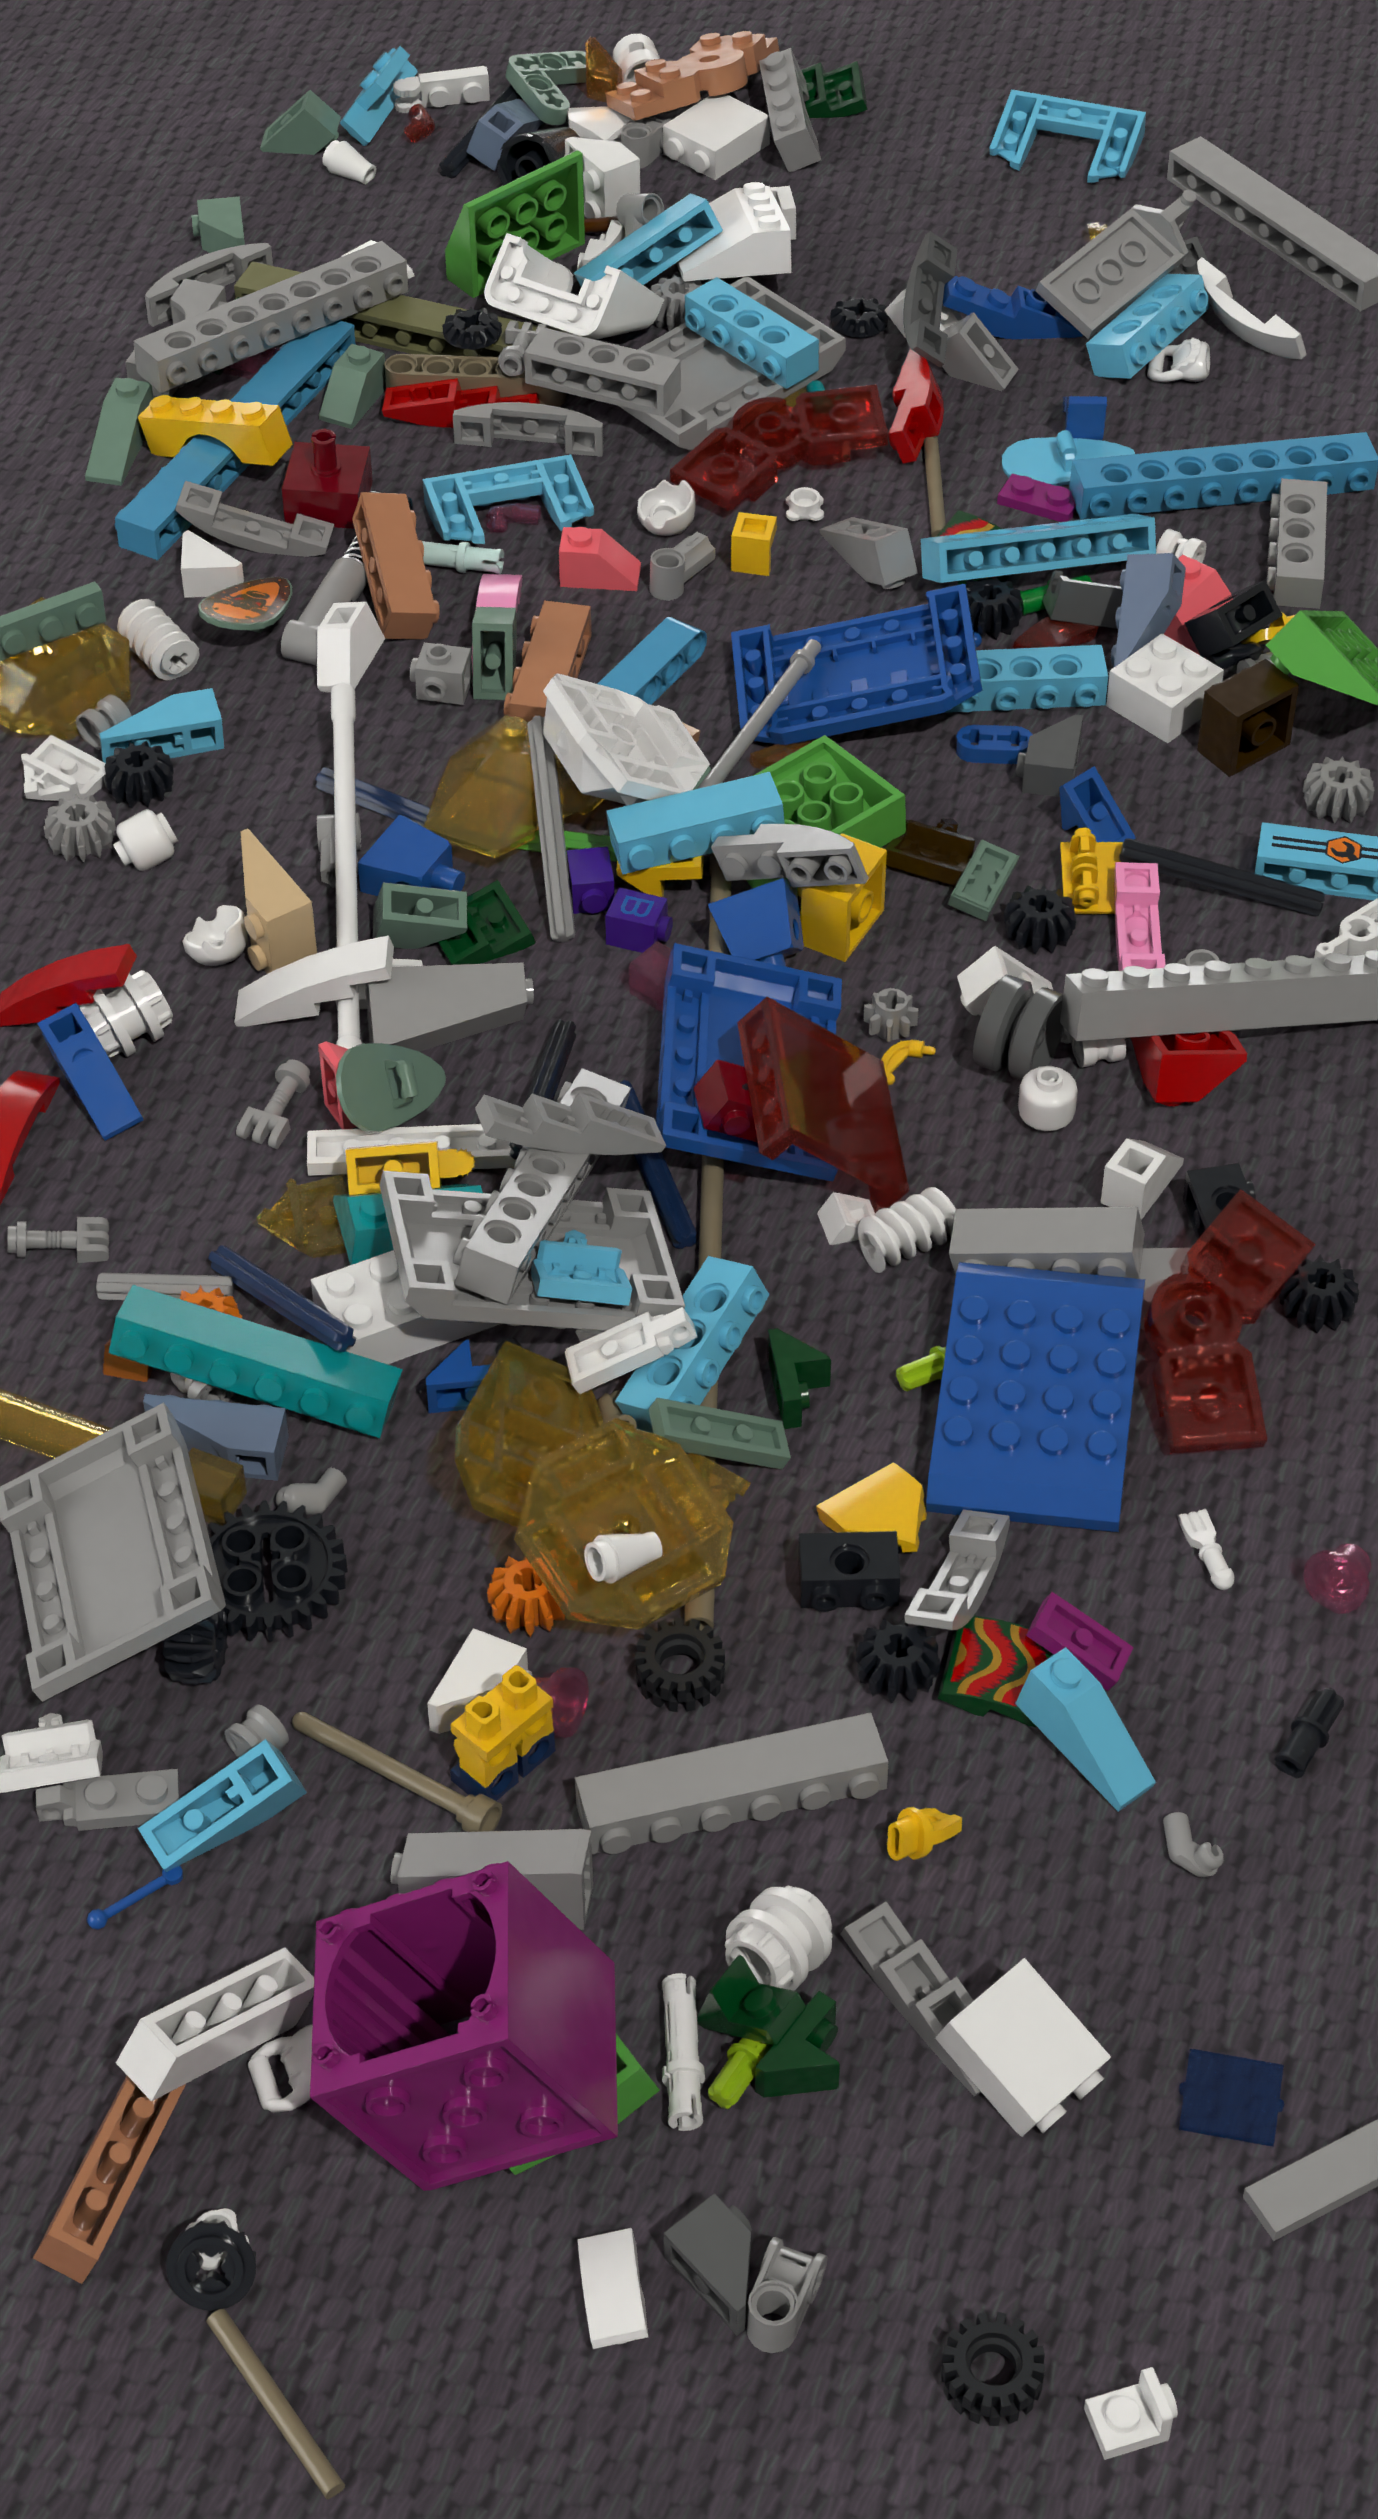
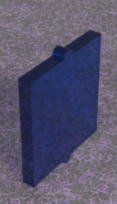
(1231, 2097)

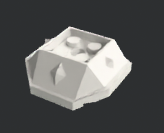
(619, 743)

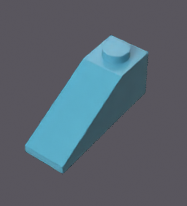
(179, 724)
(1085, 1727)
(223, 1806)

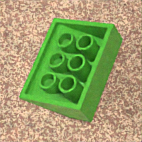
(538, 207)
(1329, 652)
(836, 793)

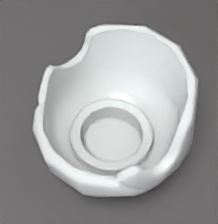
(667, 508)
(217, 940)

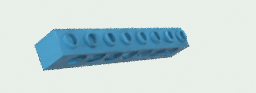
(1219, 474)

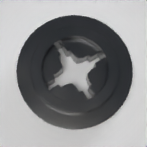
(870, 323)
(481, 331)
(211, 2290)

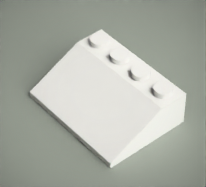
(752, 238)

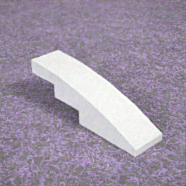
(321, 977)

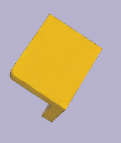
(752, 543)

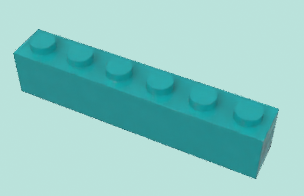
(255, 1361)

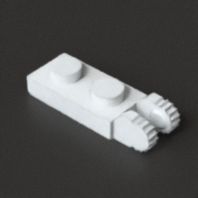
(442, 88)

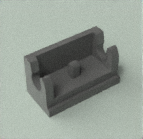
(1082, 601)

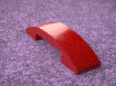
(21, 1100)

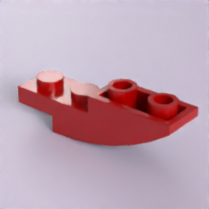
(918, 406)

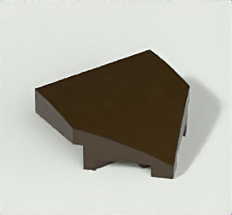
(931, 851)

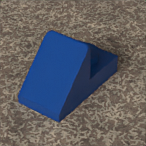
(1085, 416)
(1090, 805)
(454, 1381)

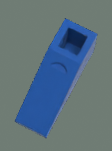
(89, 1071)

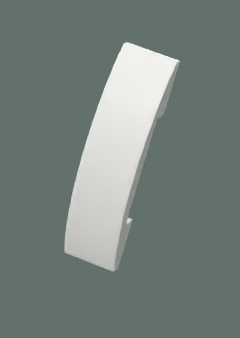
(1273, 336)

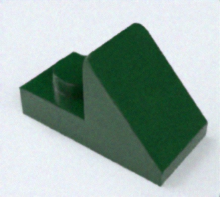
(793, 1371)
(748, 2008)
(799, 2058)

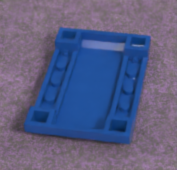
(701, 1010)
(1036, 1396)

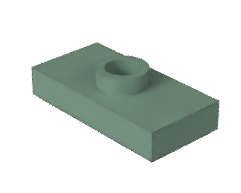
(983, 880)

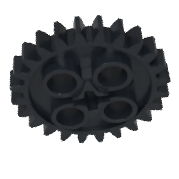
(302, 1558)

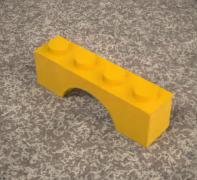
(250, 430)

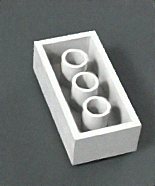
(374, 1305)

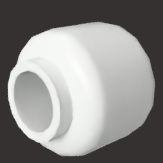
(145, 840)
(1047, 1098)

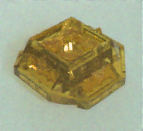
(60, 680)
(630, 1484)

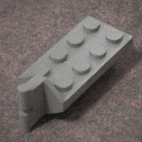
(1118, 265)

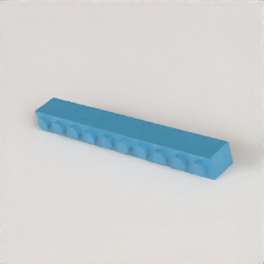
(288, 380)

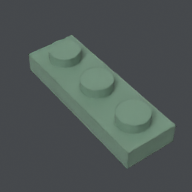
(51, 620)
(721, 1433)

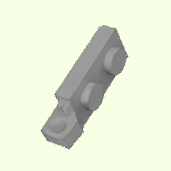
(109, 1799)

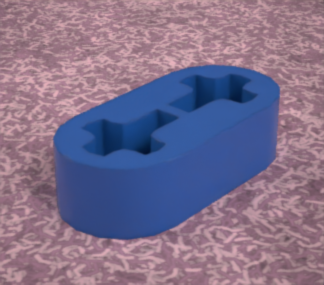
(993, 743)

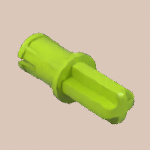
(922, 1370)
(737, 2072)

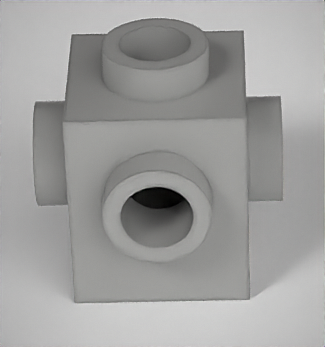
(442, 673)

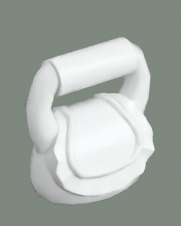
(1190, 362)
(296, 2056)

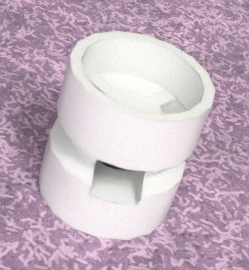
(633, 53)

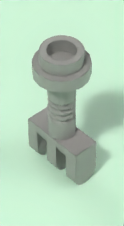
(512, 357)
(291, 1077)
(89, 1239)

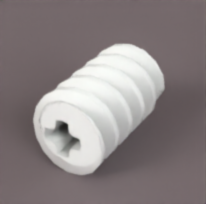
(157, 640)
(905, 1227)

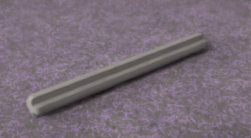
(551, 834)

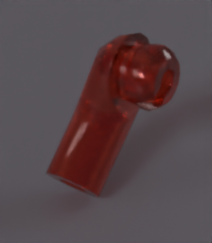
(420, 125)

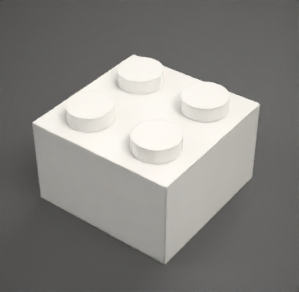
(1162, 687)

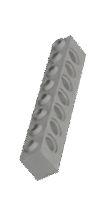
(270, 316)
(528, 1204)

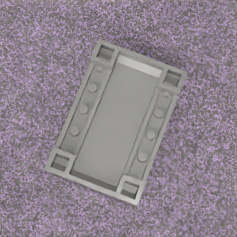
(719, 383)
(432, 1222)
(109, 1550)

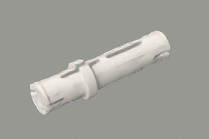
(682, 2069)

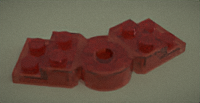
(776, 436)
(1226, 1280)

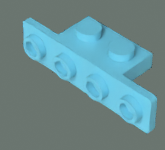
(377, 96)

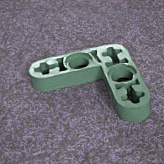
(536, 80)

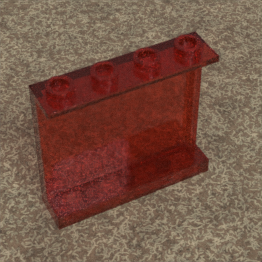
(821, 1098)

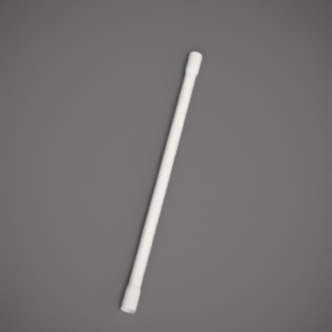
(343, 717)

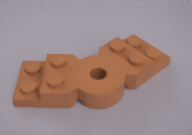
(713, 65)

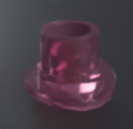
(1339, 1577)
(570, 1697)

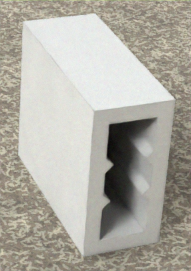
(716, 135)
(1024, 2049)

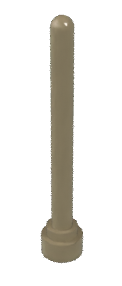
(473, 1812)

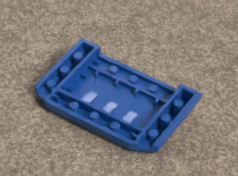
(866, 672)

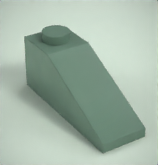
(118, 431)

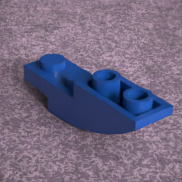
(1008, 317)

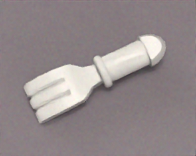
(1202, 1535)

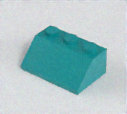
(366, 1225)

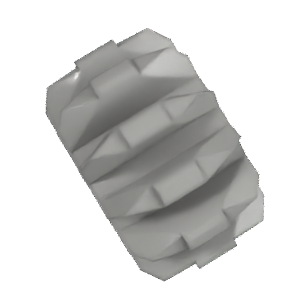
(673, 292)
(1338, 789)
(79, 827)

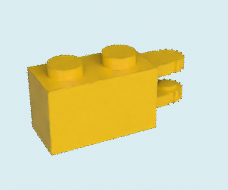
(368, 1163)

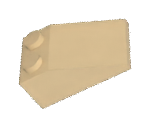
(277, 910)

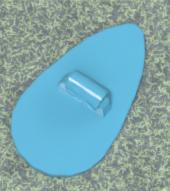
(1052, 457)

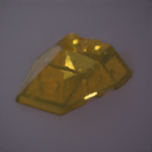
(490, 794)
(512, 1421)

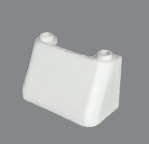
(540, 292)

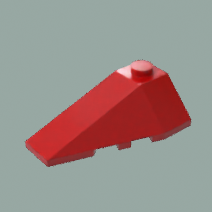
(1188, 1064)

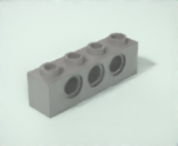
(602, 371)
(1299, 543)

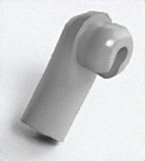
(313, 1496)
(1197, 1859)

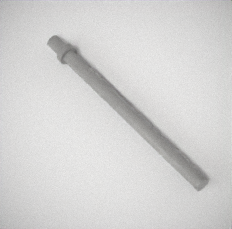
(800, 663)

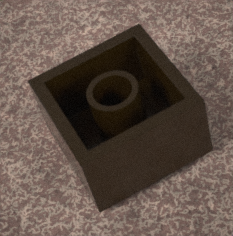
(1247, 717)

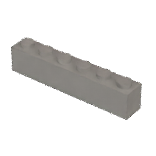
(732, 1783)

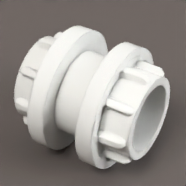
(128, 1014)
(781, 1936)

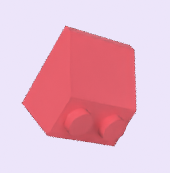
(1201, 590)

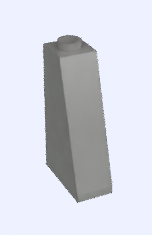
(445, 1002)
(550, 1859)

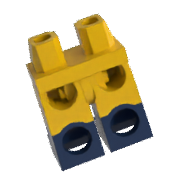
(500, 1734)

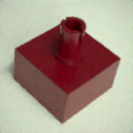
(326, 479)

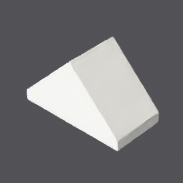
(206, 567)

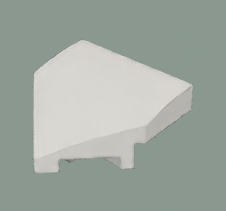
(597, 123)
(61, 772)
(50, 1754)

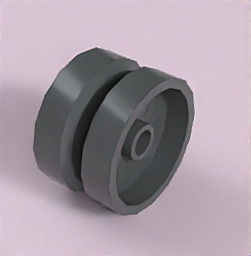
(1018, 1028)

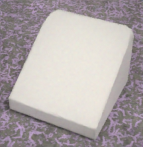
(842, 1215)

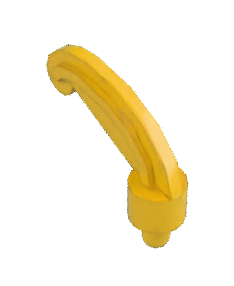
(899, 1052)

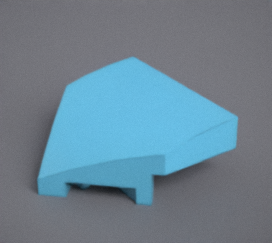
(580, 1271)

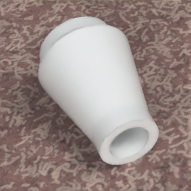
(346, 162)
(620, 1554)

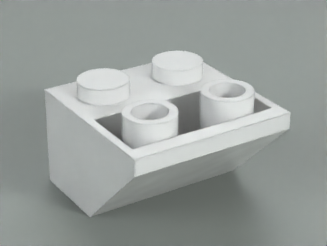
(607, 174)

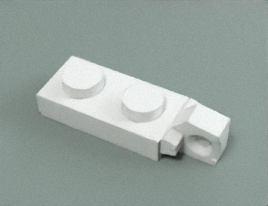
(627, 1347)

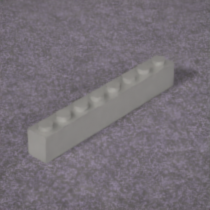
(1277, 221)
(1220, 996)

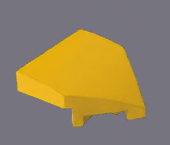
(879, 1503)

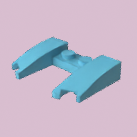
(1115, 127)
(555, 479)

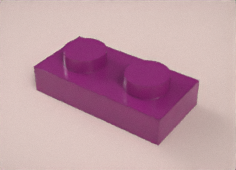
(1037, 498)
(1097, 1648)

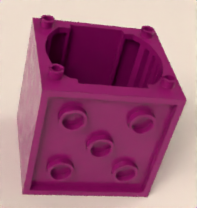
(518, 2077)

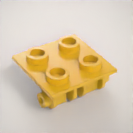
(1089, 872)

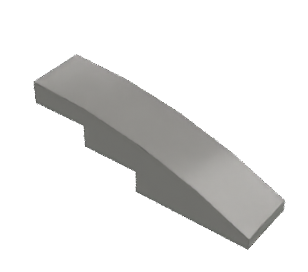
(581, 1128)
(909, 1979)

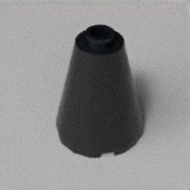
(531, 151)

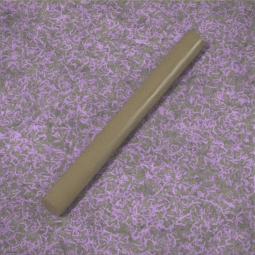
(934, 485)
(275, 2404)

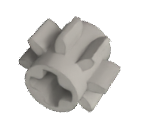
(890, 1014)

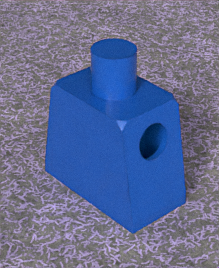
(409, 857)
(761, 922)

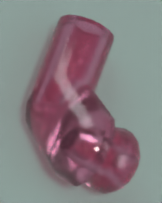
(514, 513)

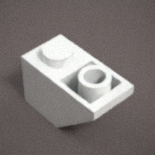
(346, 644)
(1138, 1175)

